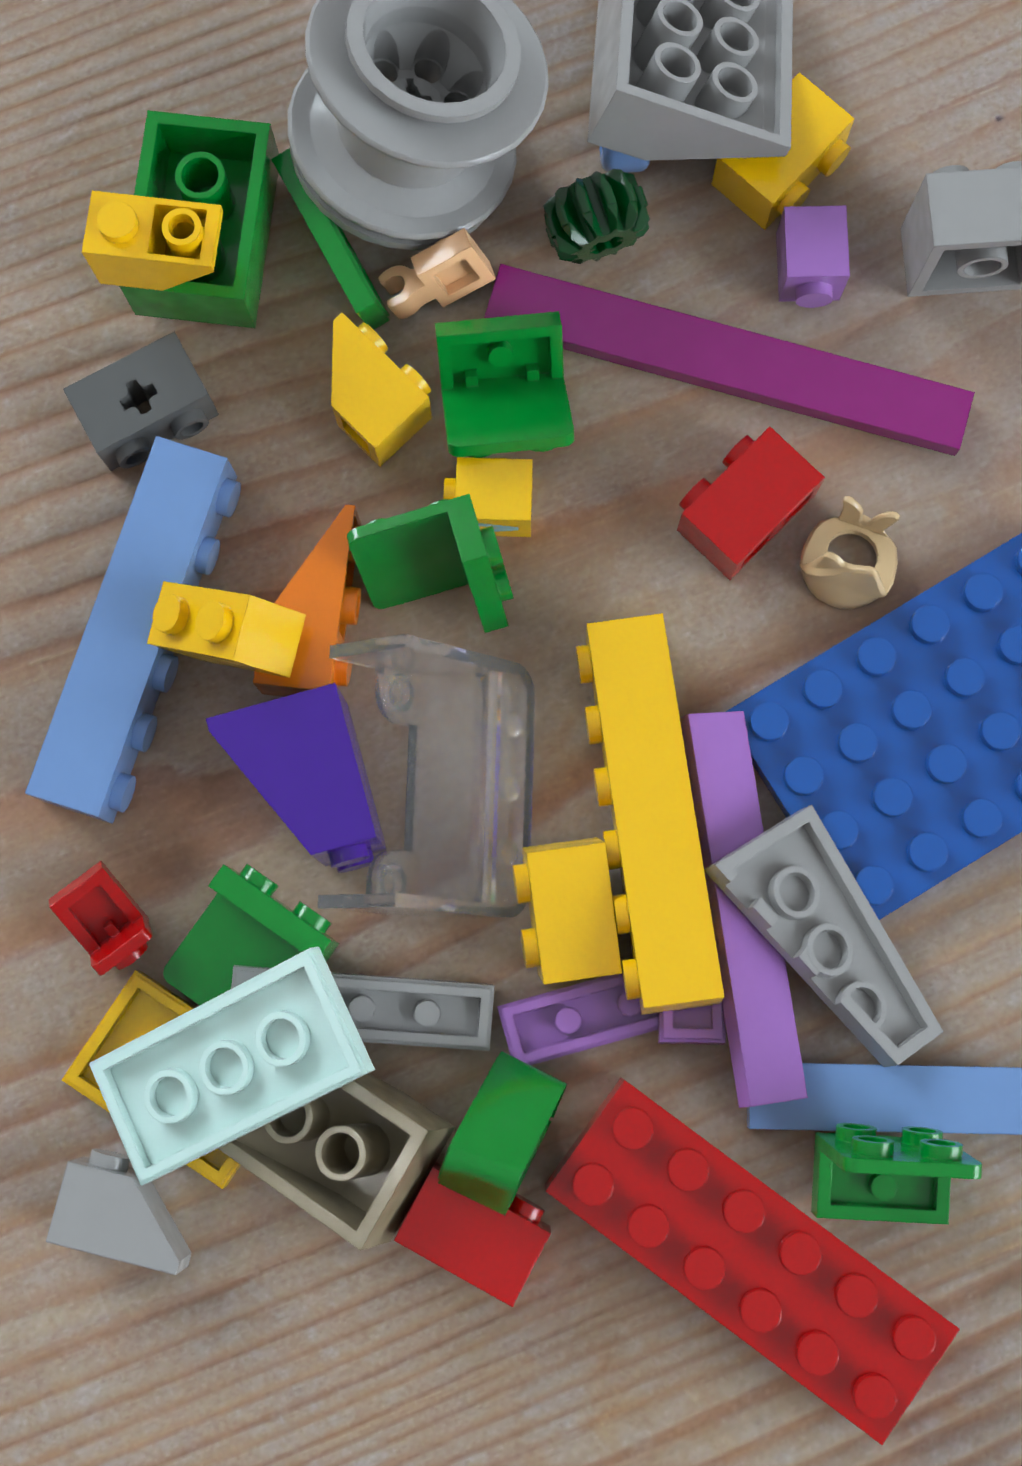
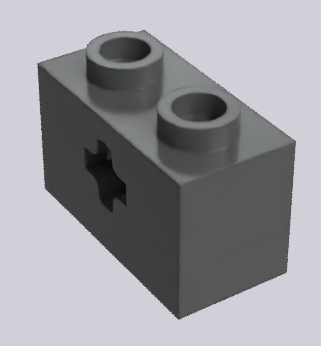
(111, 399)

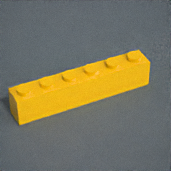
(652, 816)

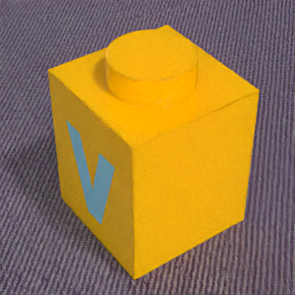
(498, 492)

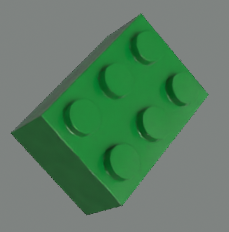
(219, 165)

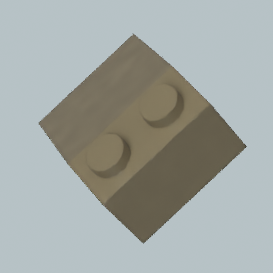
(349, 1157)

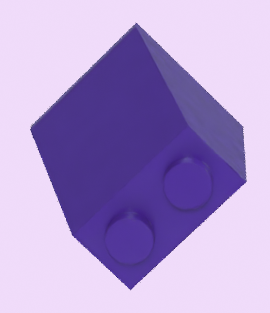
(309, 770)

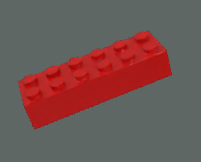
(751, 1260)

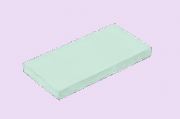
(231, 1065)

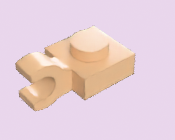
(440, 272)

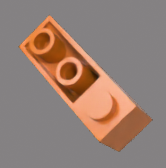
(326, 596)

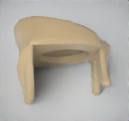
(844, 583)

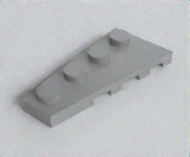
(822, 924)

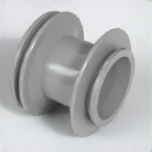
(414, 113)

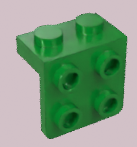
(504, 385)
(431, 554)
(243, 929)
(887, 1175)

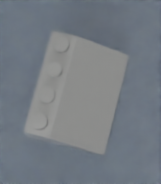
(692, 78)

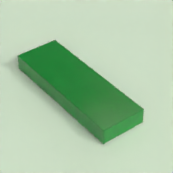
(335, 249)

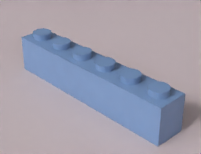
(115, 673)

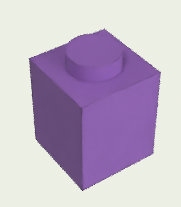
(812, 254)

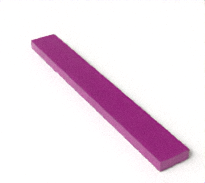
(740, 361)

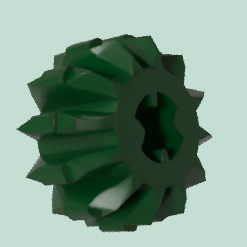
(596, 216)

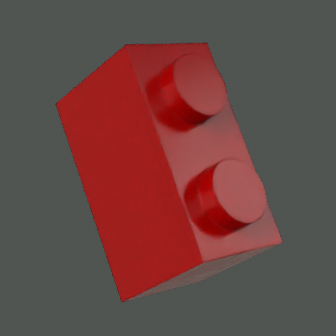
(748, 501)
(475, 1240)

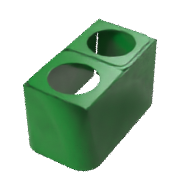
(501, 1133)

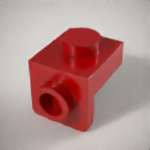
(103, 919)

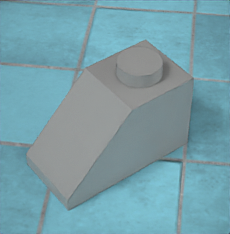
(115, 1217)

